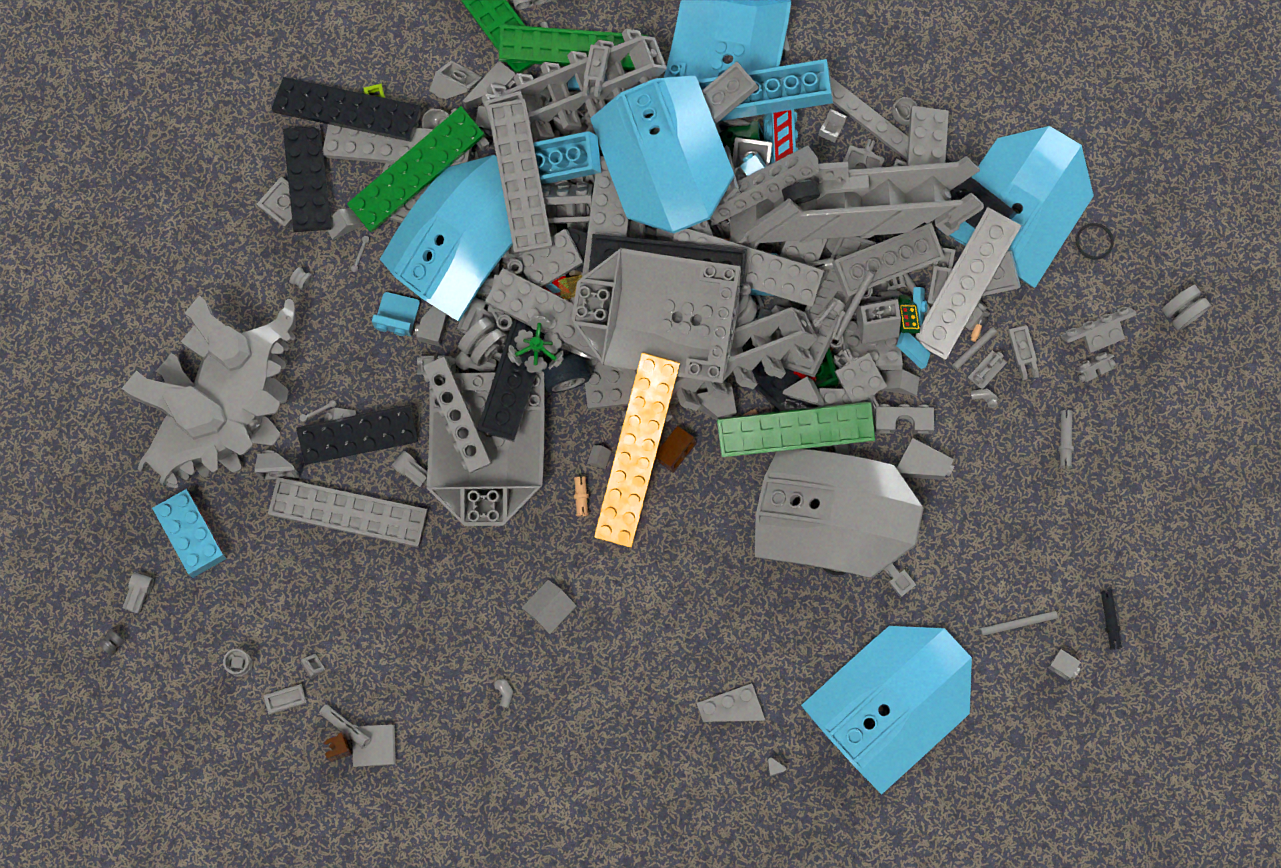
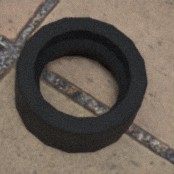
(801, 192)

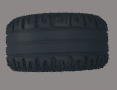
(569, 375)

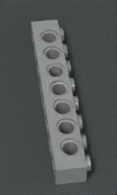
(767, 183)

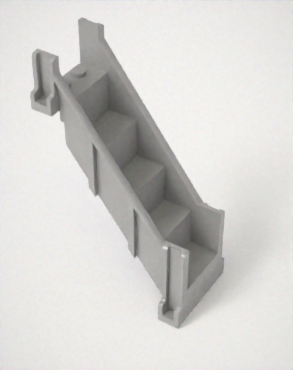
(894, 204)

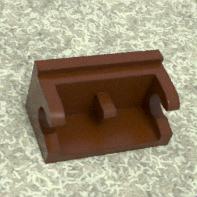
(675, 449)
(339, 746)

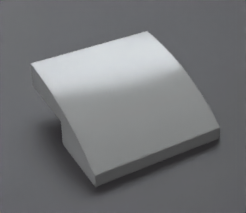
(380, 749)

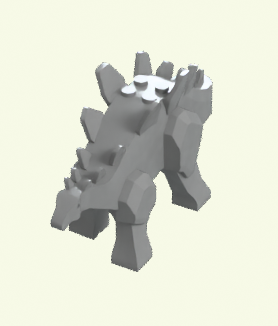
(226, 403)

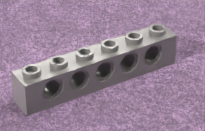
(481, 458)

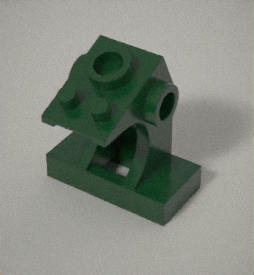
(748, 132)

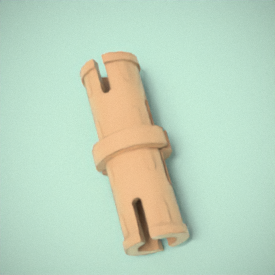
(581, 496)

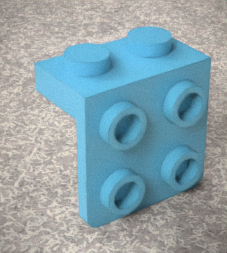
(396, 314)

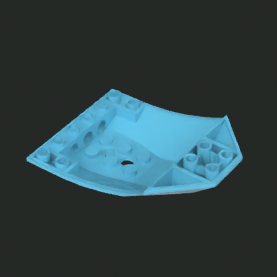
(716, 28)
(667, 176)
(1051, 183)
(471, 215)
(923, 682)

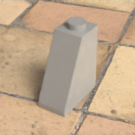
(924, 462)

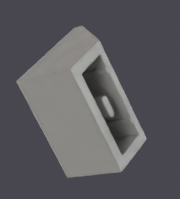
(878, 320)

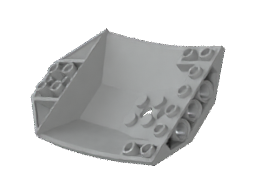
(630, 305)
(502, 488)
(862, 519)

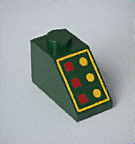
(909, 315)

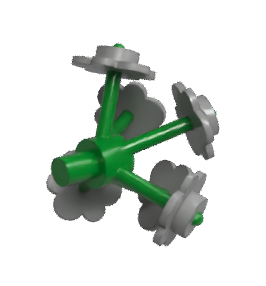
(526, 342)

